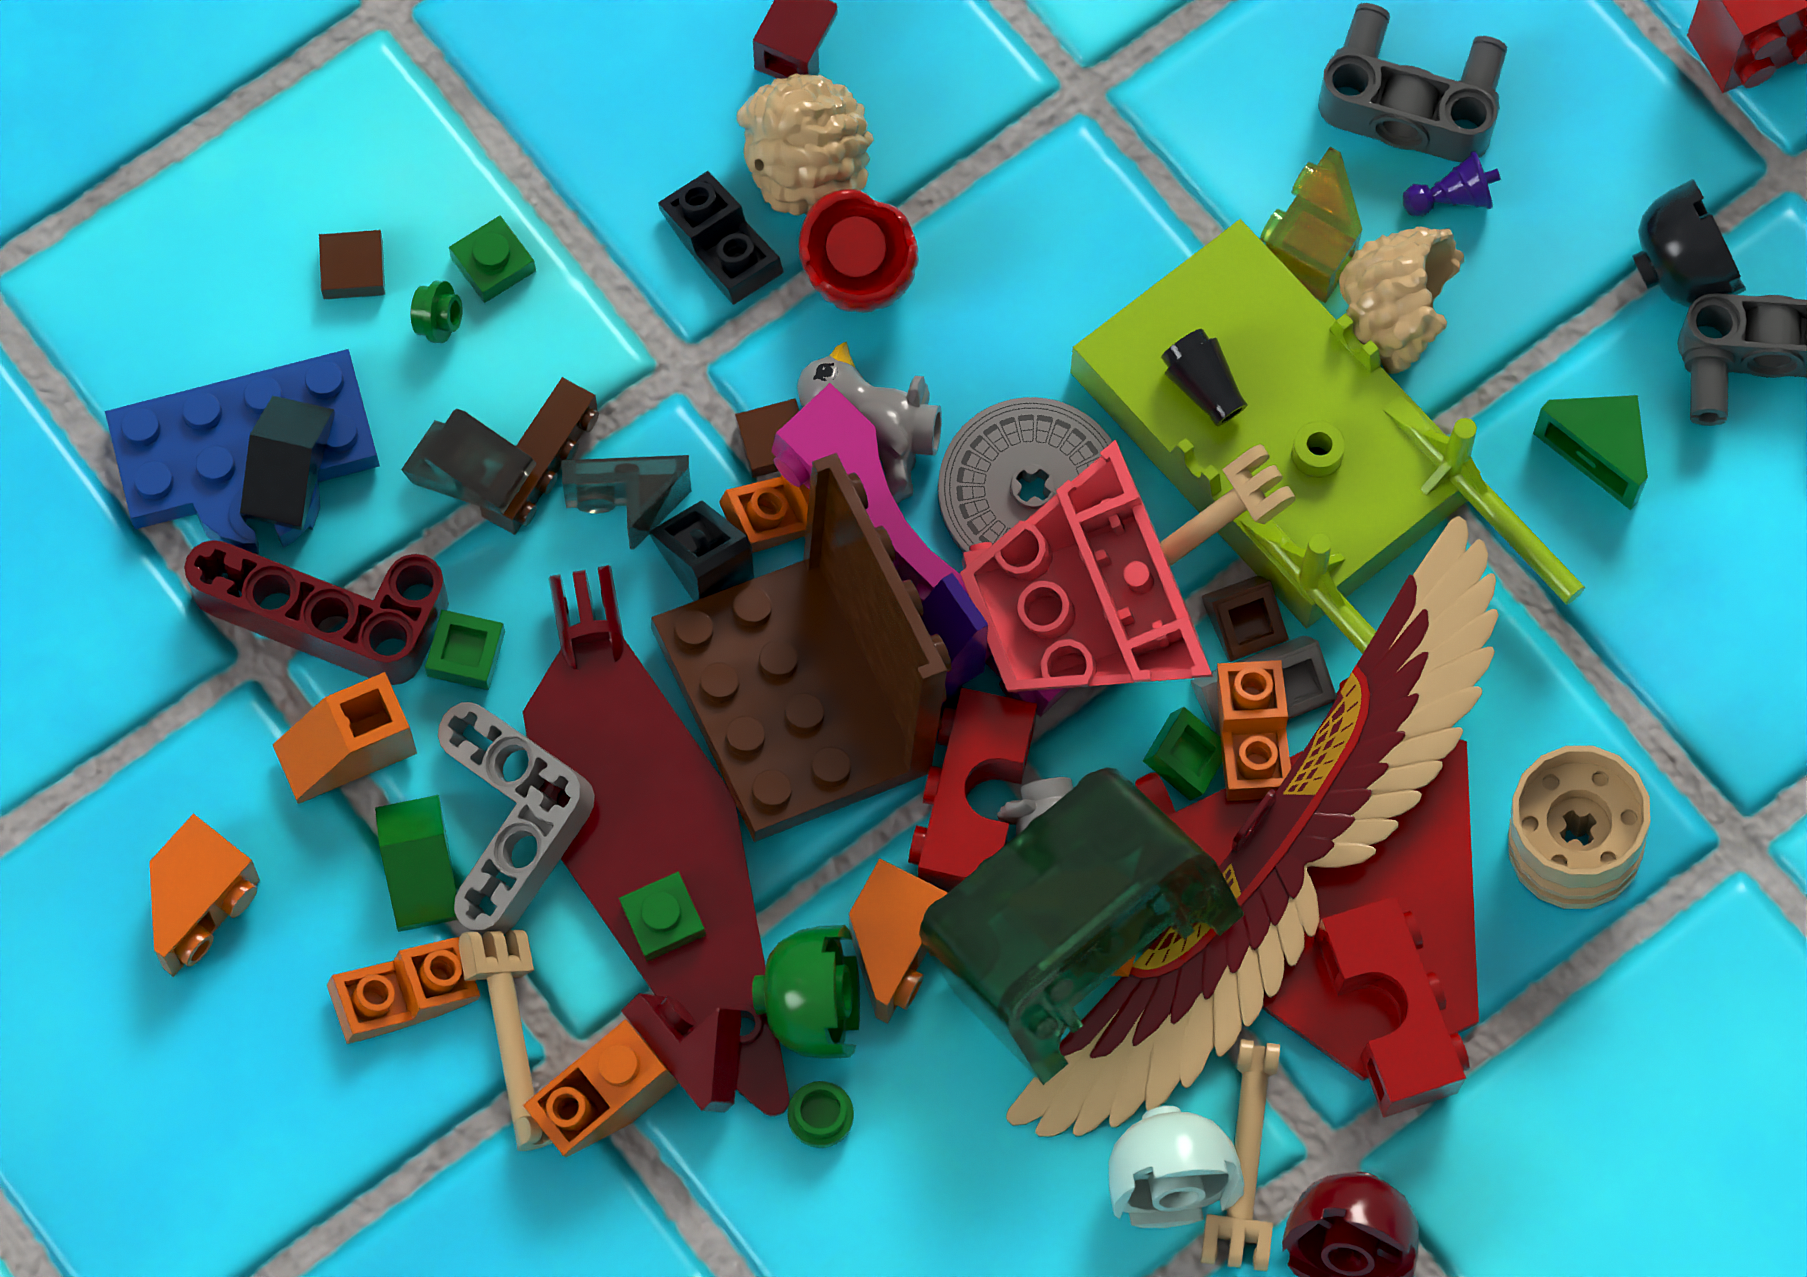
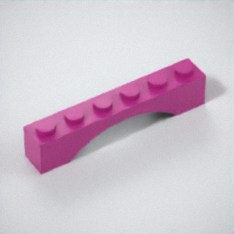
(836, 426)

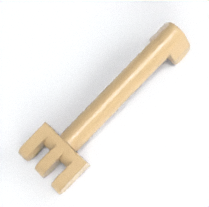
(1246, 495)
(499, 961)
(1238, 1226)

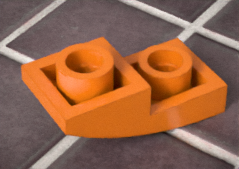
(767, 511)
(1252, 728)
(401, 992)

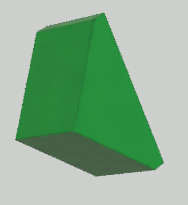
(1600, 440)
(417, 862)

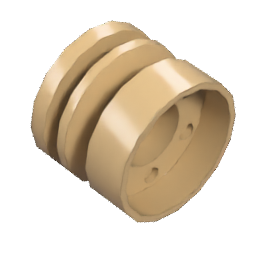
(1589, 795)

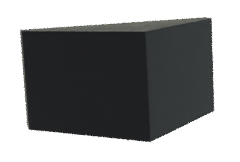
(284, 461)
(704, 550)

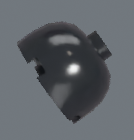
(1685, 248)

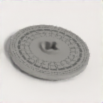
(998, 448)

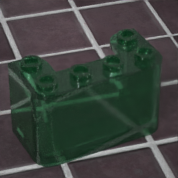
(1068, 911)

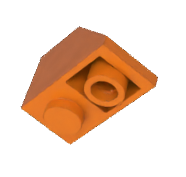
(345, 739)
(193, 889)
(887, 936)
(601, 1091)

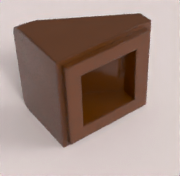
(1246, 617)

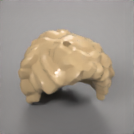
(804, 141)
(1394, 289)

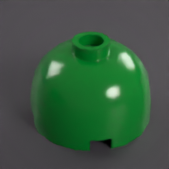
(811, 992)

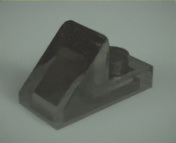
(469, 463)
(644, 484)

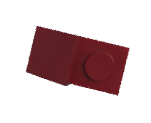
(699, 1059)

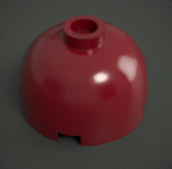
(1352, 1229)

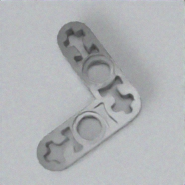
(532, 816)

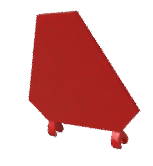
(1420, 863)

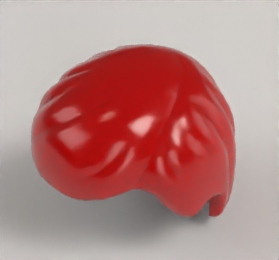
(857, 251)

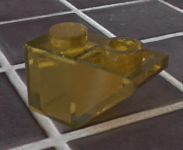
(1318, 228)

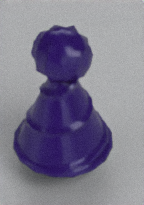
(1462, 186)

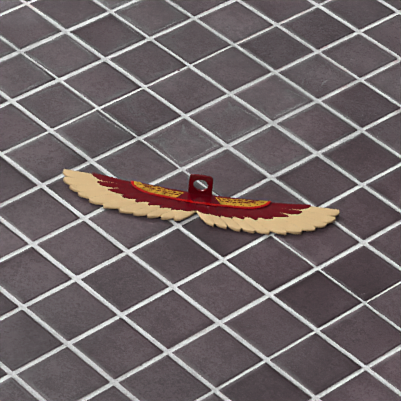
(1331, 806)

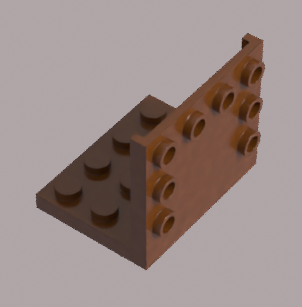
(815, 673)

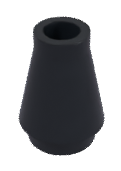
(1204, 375)

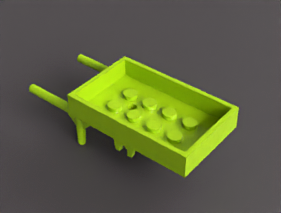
(1305, 387)

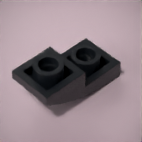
(720, 238)

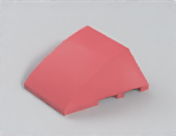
(1085, 591)

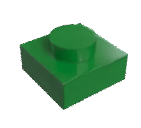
(492, 259)
(465, 649)
(1185, 753)
(662, 916)

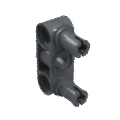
(1407, 103)
(1759, 338)

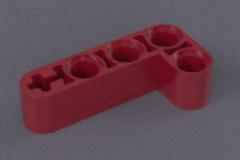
(315, 600)

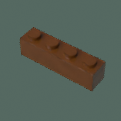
(548, 441)

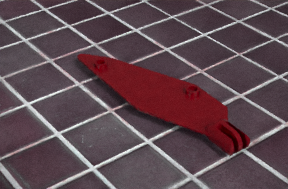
(653, 816)

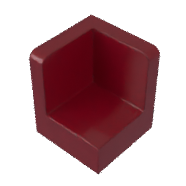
(792, 37)

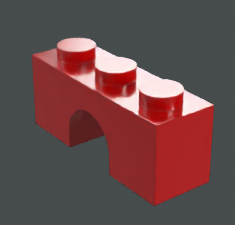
(984, 741)
(1378, 951)

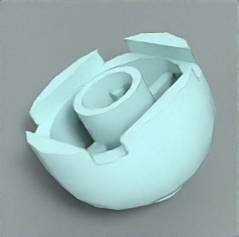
(1172, 1169)

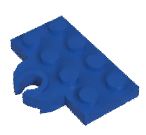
(192, 446)

